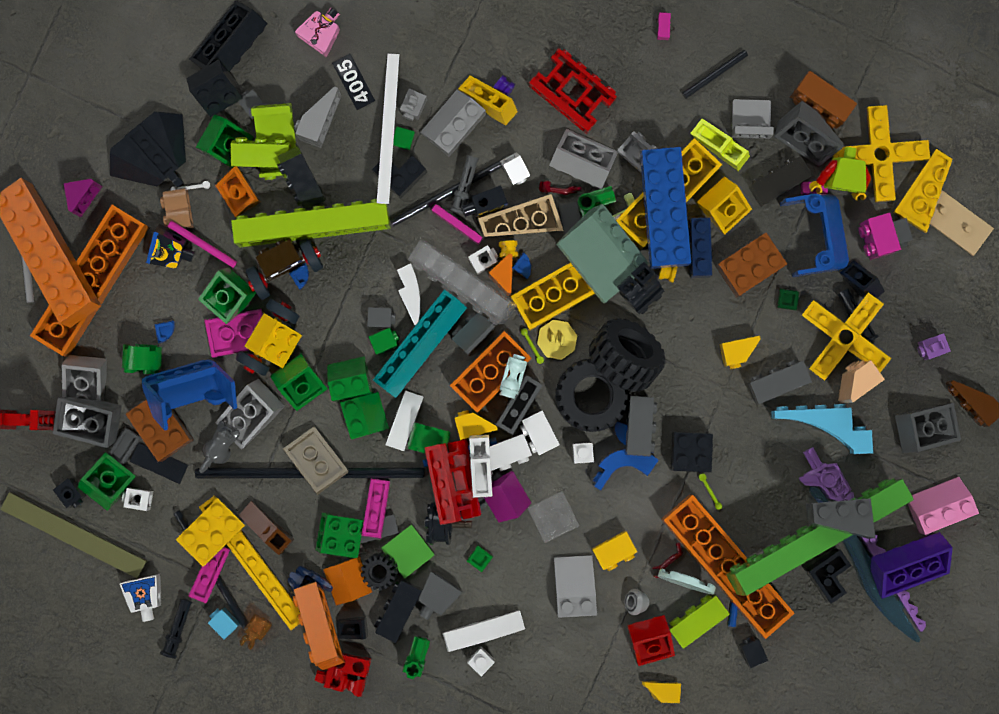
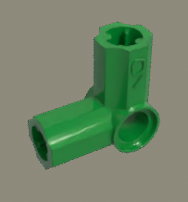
(602, 196)
(416, 660)

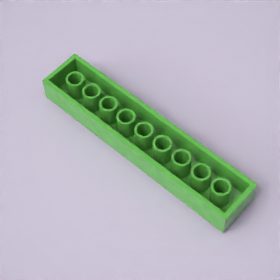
(810, 541)

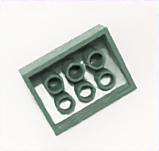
(601, 252)

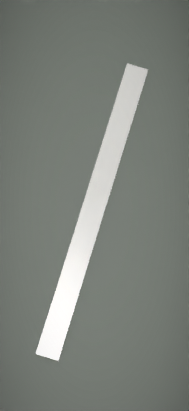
(388, 129)

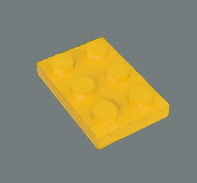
(210, 532)

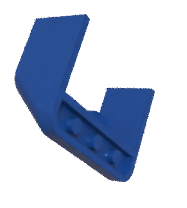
(836, 249)
(185, 386)

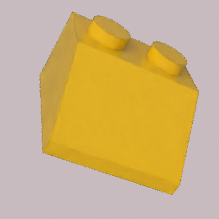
(724, 205)

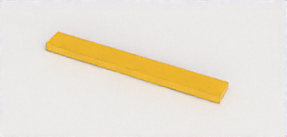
(262, 575)

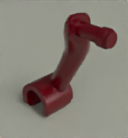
(545, 188)
(671, 559)

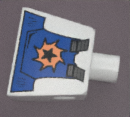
(143, 595)

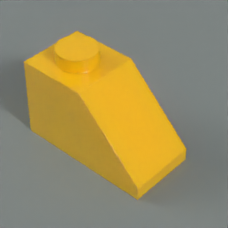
(738, 351)
(471, 424)

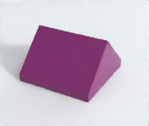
(80, 195)
(507, 498)

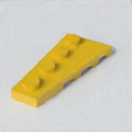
(921, 198)

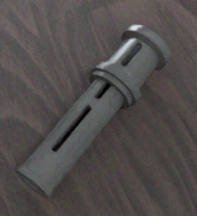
(461, 196)

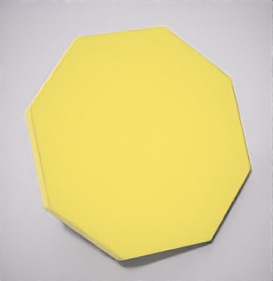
(557, 339)

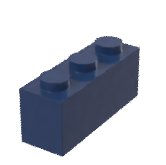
(700, 247)

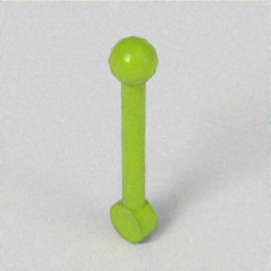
(540, 359)
(702, 477)

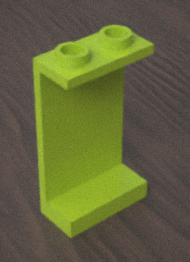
(271, 123)

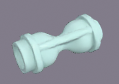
(510, 386)

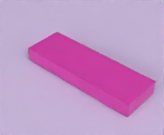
(458, 225)
(376, 508)
(208, 576)

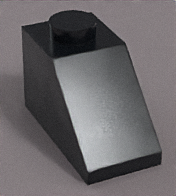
(862, 280)

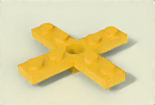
(895, 152)
(856, 324)

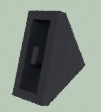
(352, 628)

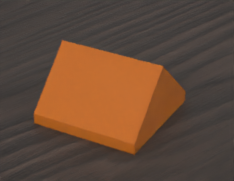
(237, 192)
(502, 274)
(347, 581)

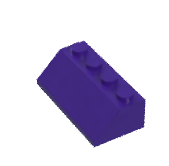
(911, 564)

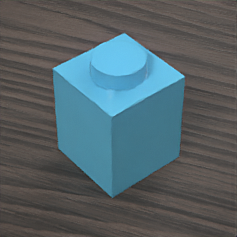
(223, 622)

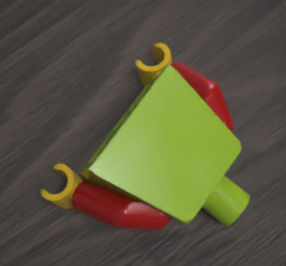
(844, 175)

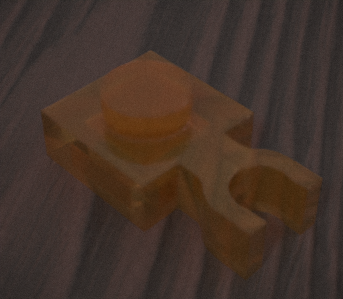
(255, 629)

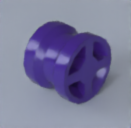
(504, 85)

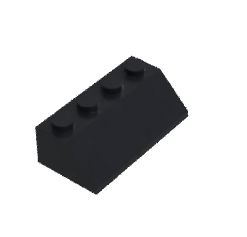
(230, 37)

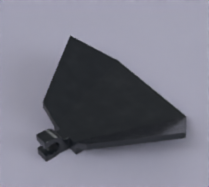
(151, 151)

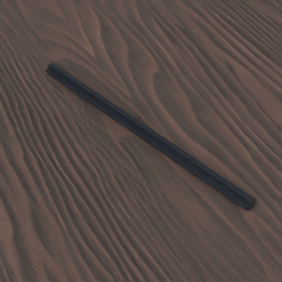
(227, 473)

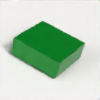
(403, 138)
(479, 558)

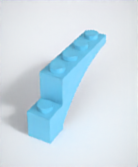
(834, 421)

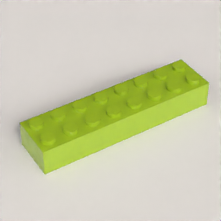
(310, 224)

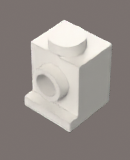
(475, 259)
(129, 501)

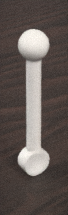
(206, 185)

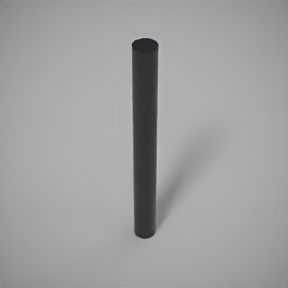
(714, 74)

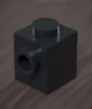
(69, 493)

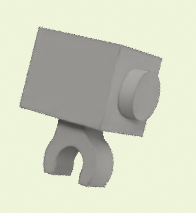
(413, 105)

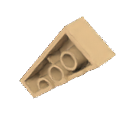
(528, 217)

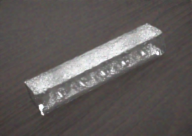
(462, 282)

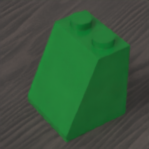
(349, 379)

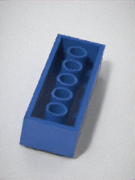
(665, 207)

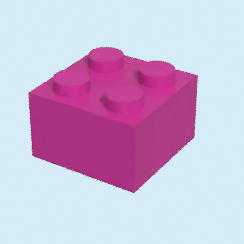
(879, 236)

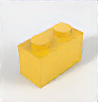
(614, 550)

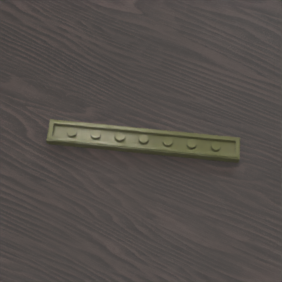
(73, 535)

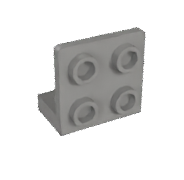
(751, 119)

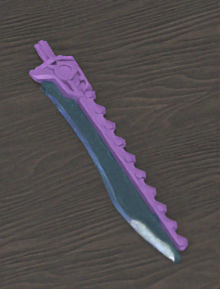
(836, 488)

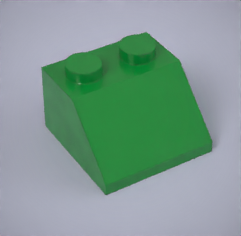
(218, 138)
(226, 295)
(298, 382)
(364, 415)
(106, 481)

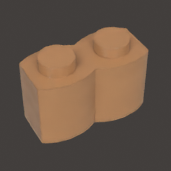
(177, 208)

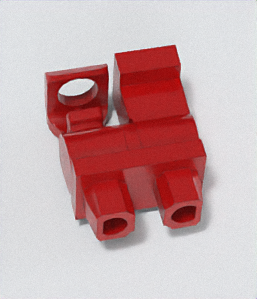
(337, 676)

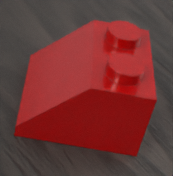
(651, 640)

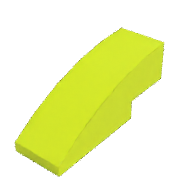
(720, 144)

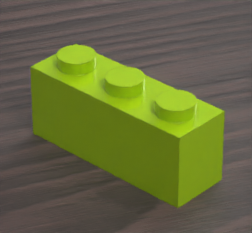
(258, 152)
(698, 620)

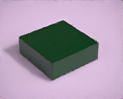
(788, 299)

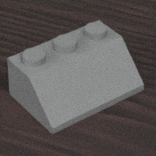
(453, 122)
(583, 158)

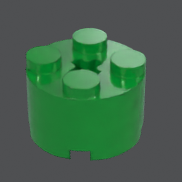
(141, 357)
(425, 436)

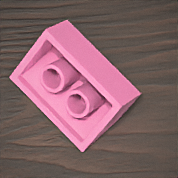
(942, 506)

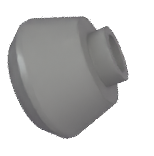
(636, 602)

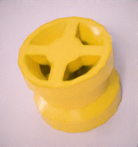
(508, 247)
(667, 273)

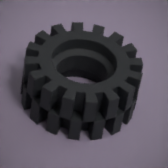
(387, 563)

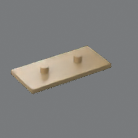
(959, 224)

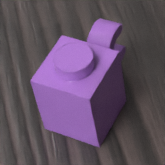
(933, 347)

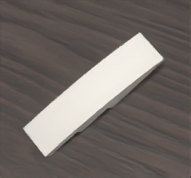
(483, 631)

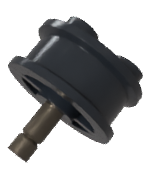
(439, 532)

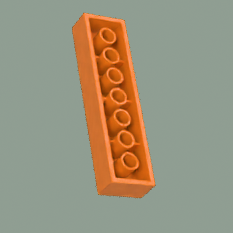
(46, 254)
(101, 265)
(717, 554)

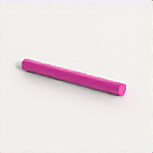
(202, 244)

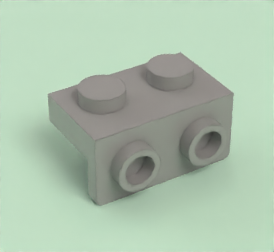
(632, 148)

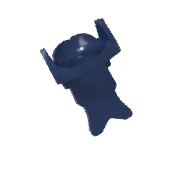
(296, 579)

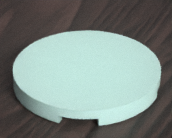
(686, 581)

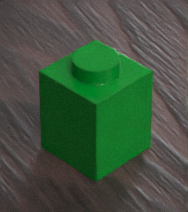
(384, 341)

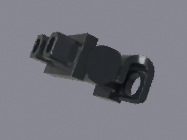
(645, 289)

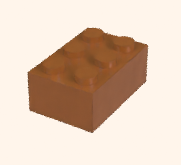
(824, 98)
(751, 265)
(160, 442)

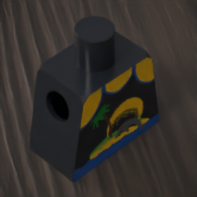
(492, 198)
(168, 248)

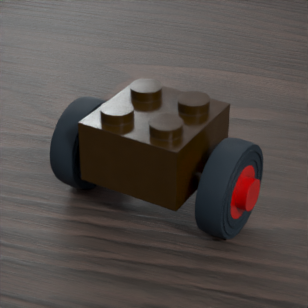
(279, 261)

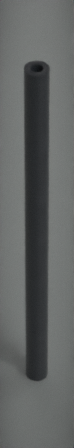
(444, 194)
(220, 584)

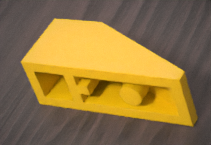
(494, 102)

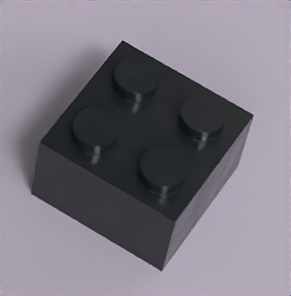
(214, 88)
(691, 452)

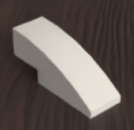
(411, 293)
(404, 421)
(480, 466)

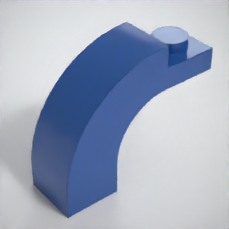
(619, 459)

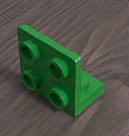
(339, 535)

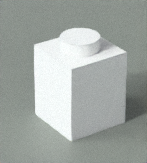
(515, 169)
(582, 453)
(481, 661)

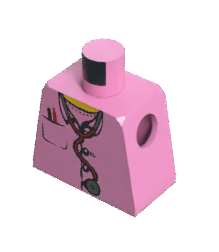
(320, 31)

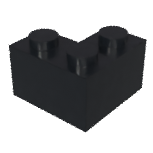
(404, 178)
(824, 574)

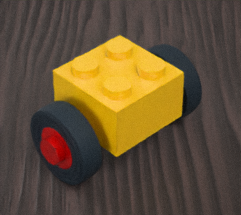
(271, 339)

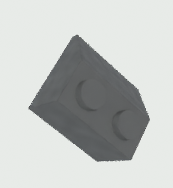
(473, 333)

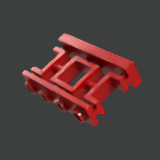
(584, 78)
(35, 420)
(447, 499)

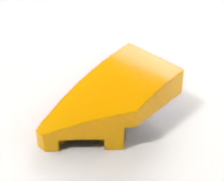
(664, 692)

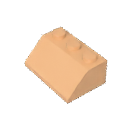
(858, 380)

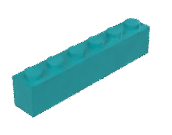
(420, 343)

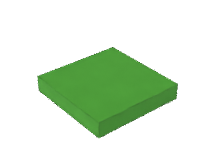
(408, 551)

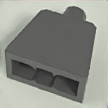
(437, 595)

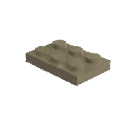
(315, 460)

